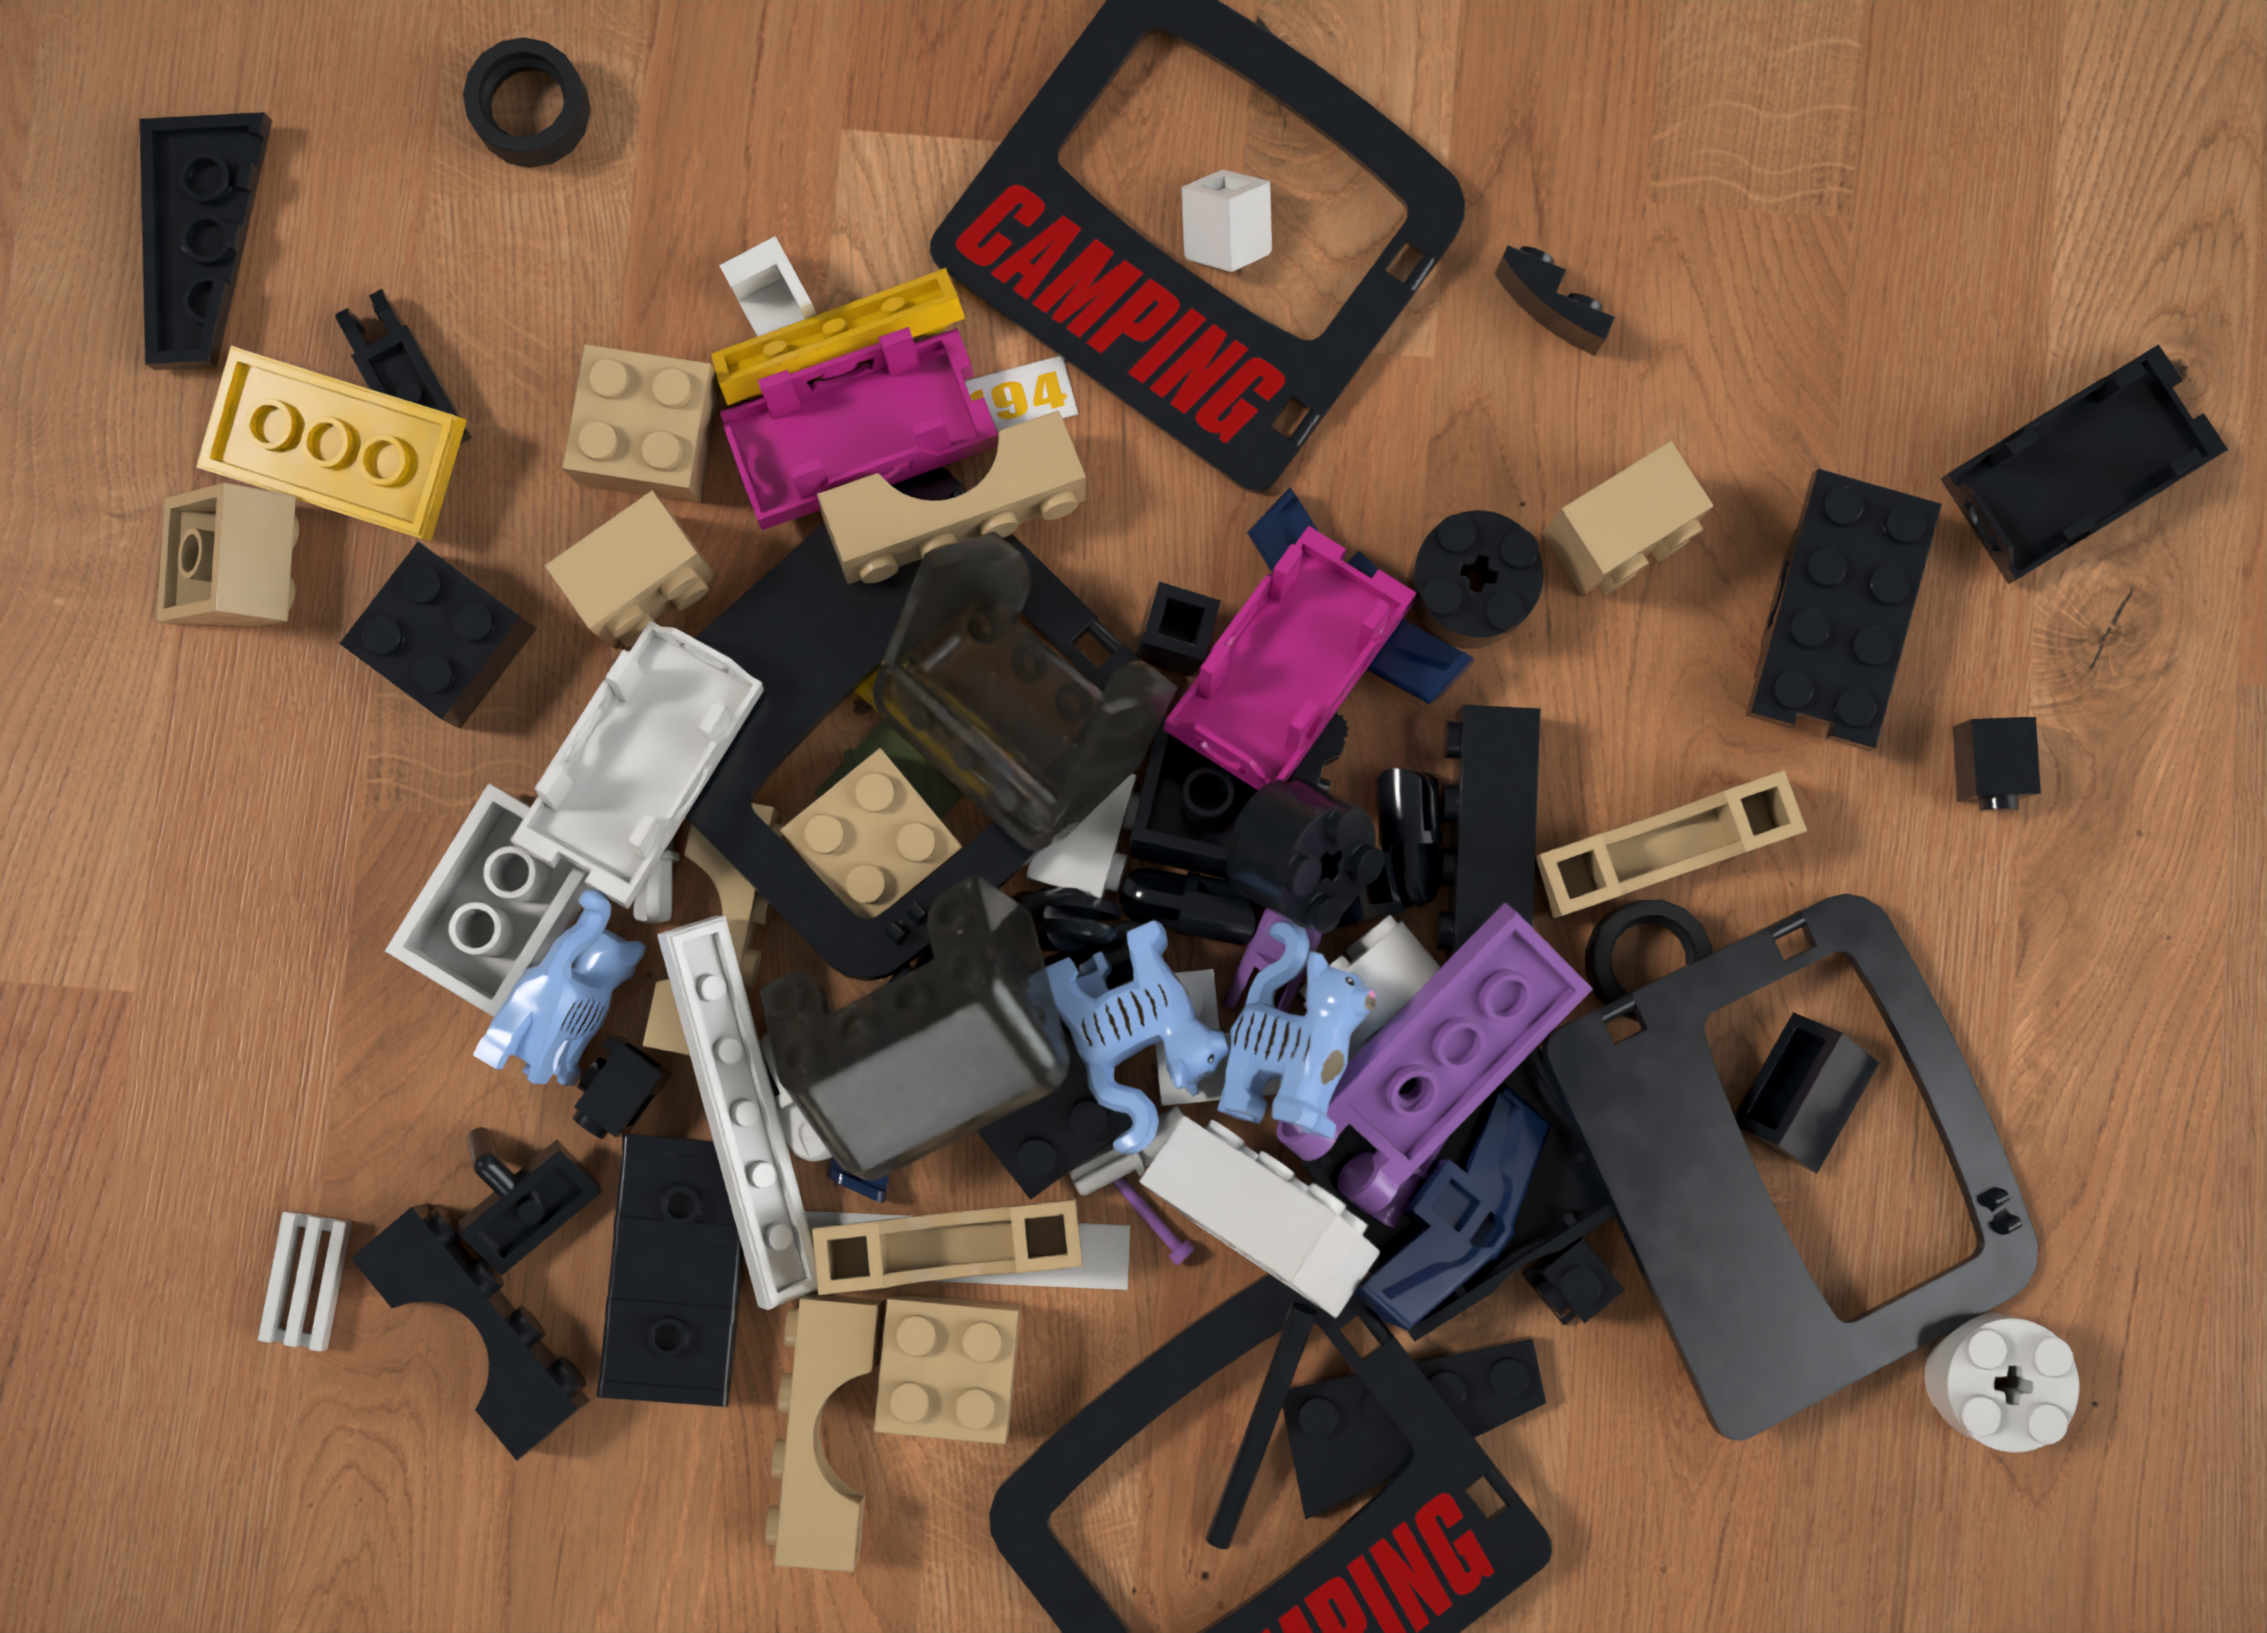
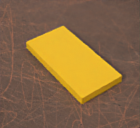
(331, 443)

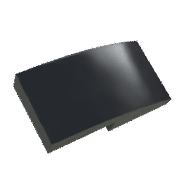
(1533, 284)

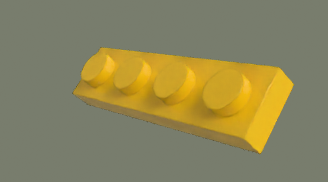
(921, 304)

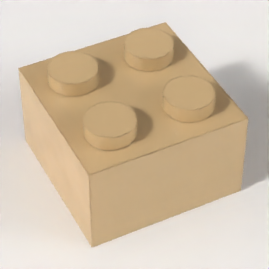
(642, 423)
(1620, 522)
(632, 571)
(871, 837)
(947, 1368)

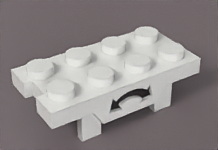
(637, 760)

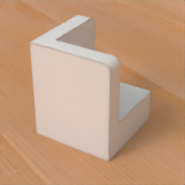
(1226, 220)
(767, 287)

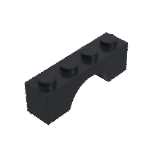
(526, 1385)

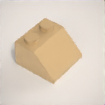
(227, 557)

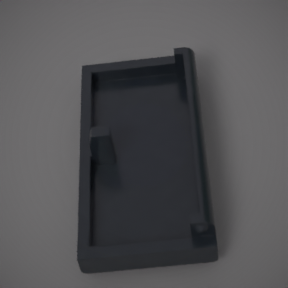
(671, 1277)

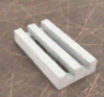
(280, 1276)

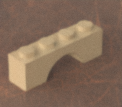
(883, 529)
(1668, 845)
(743, 911)
(947, 1246)
(818, 1512)

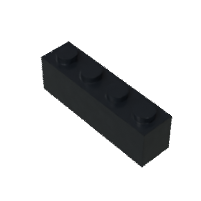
(1490, 818)

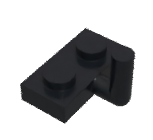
(523, 1204)

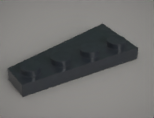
(195, 222)
(1349, 1442)

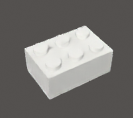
(488, 907)
(1263, 1212)

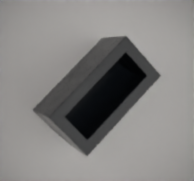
(1805, 1092)

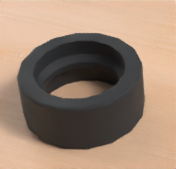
(503, 62)
(1607, 931)

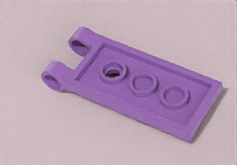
(1460, 1043)

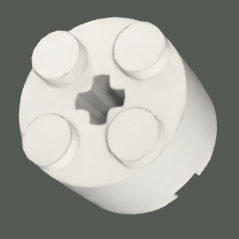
(1389, 964)
(2038, 1391)

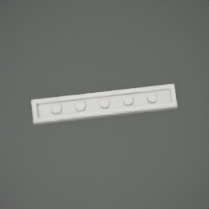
(740, 1110)

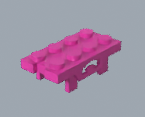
(884, 418)
(1288, 661)

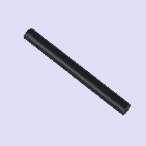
(1261, 1425)

